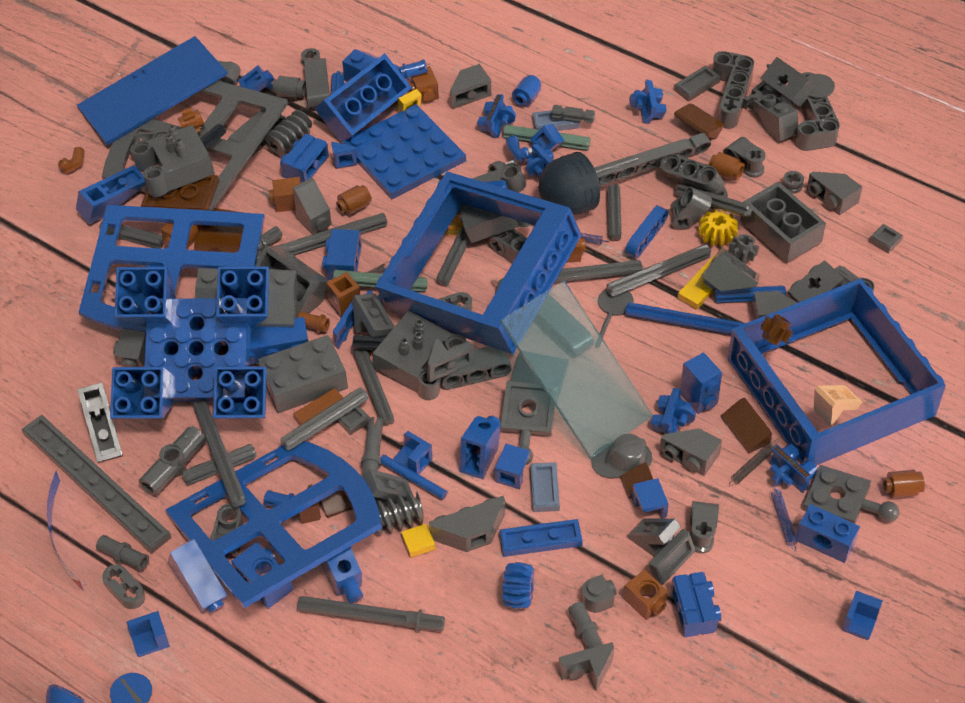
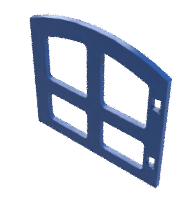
(174, 256)
(268, 521)

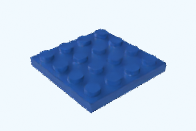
(405, 151)

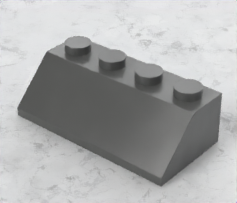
(282, 295)

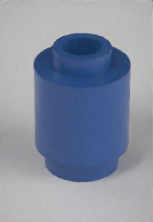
(526, 90)

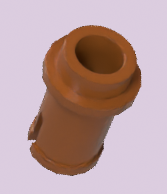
(315, 322)

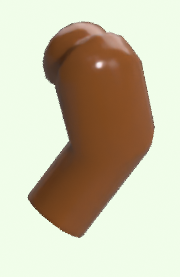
(68, 166)

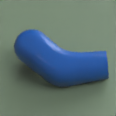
(514, 147)

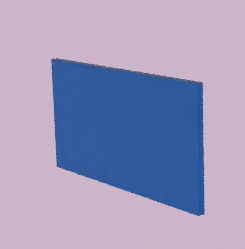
(151, 90)

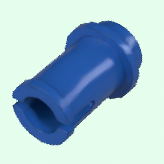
(413, 69)
(274, 498)

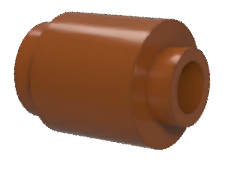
(727, 166)
(353, 199)
(904, 483)

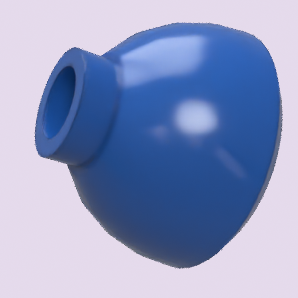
(59, 694)

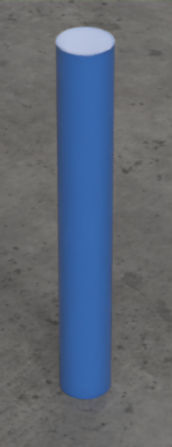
(413, 477)

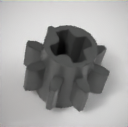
(744, 248)

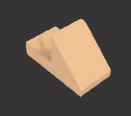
(833, 400)

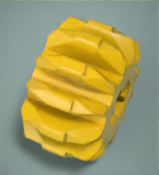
(718, 228)

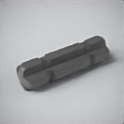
(573, 114)

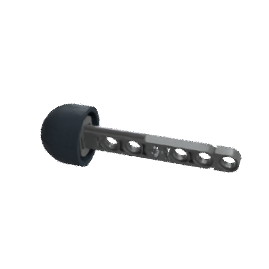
(577, 184)

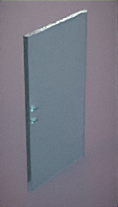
(576, 368)

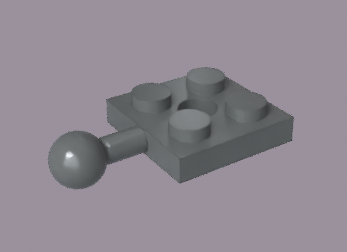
(516, 421)
(854, 492)

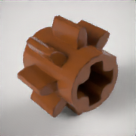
(191, 118)

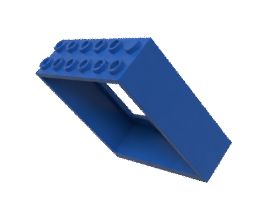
(528, 277)
(887, 338)

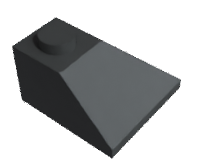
(729, 273)

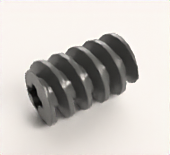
(287, 132)
(400, 511)

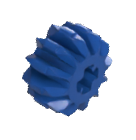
(518, 585)

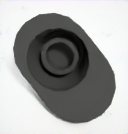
(621, 456)

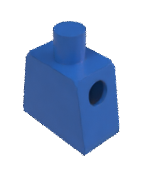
(481, 434)
(344, 575)

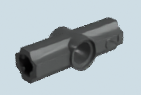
(164, 468)

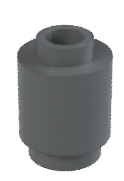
(289, 87)

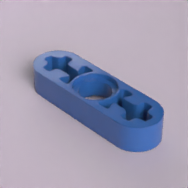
(646, 232)

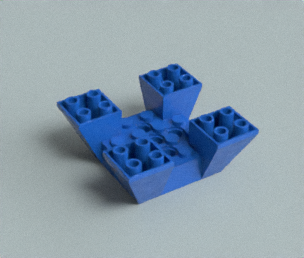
(149, 300)

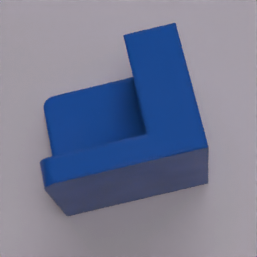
(415, 453)
(511, 465)
(650, 497)
(862, 615)
(148, 634)

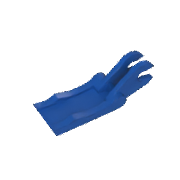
(345, 324)

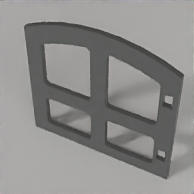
(231, 97)

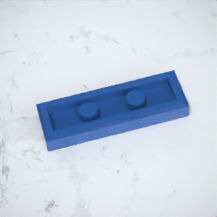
(540, 537)

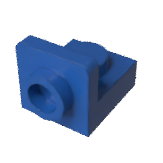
(257, 79)

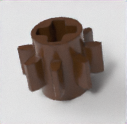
(776, 329)

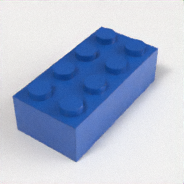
(363, 98)

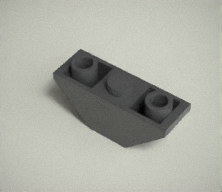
(469, 526)

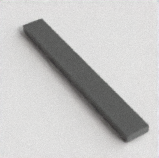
(97, 484)

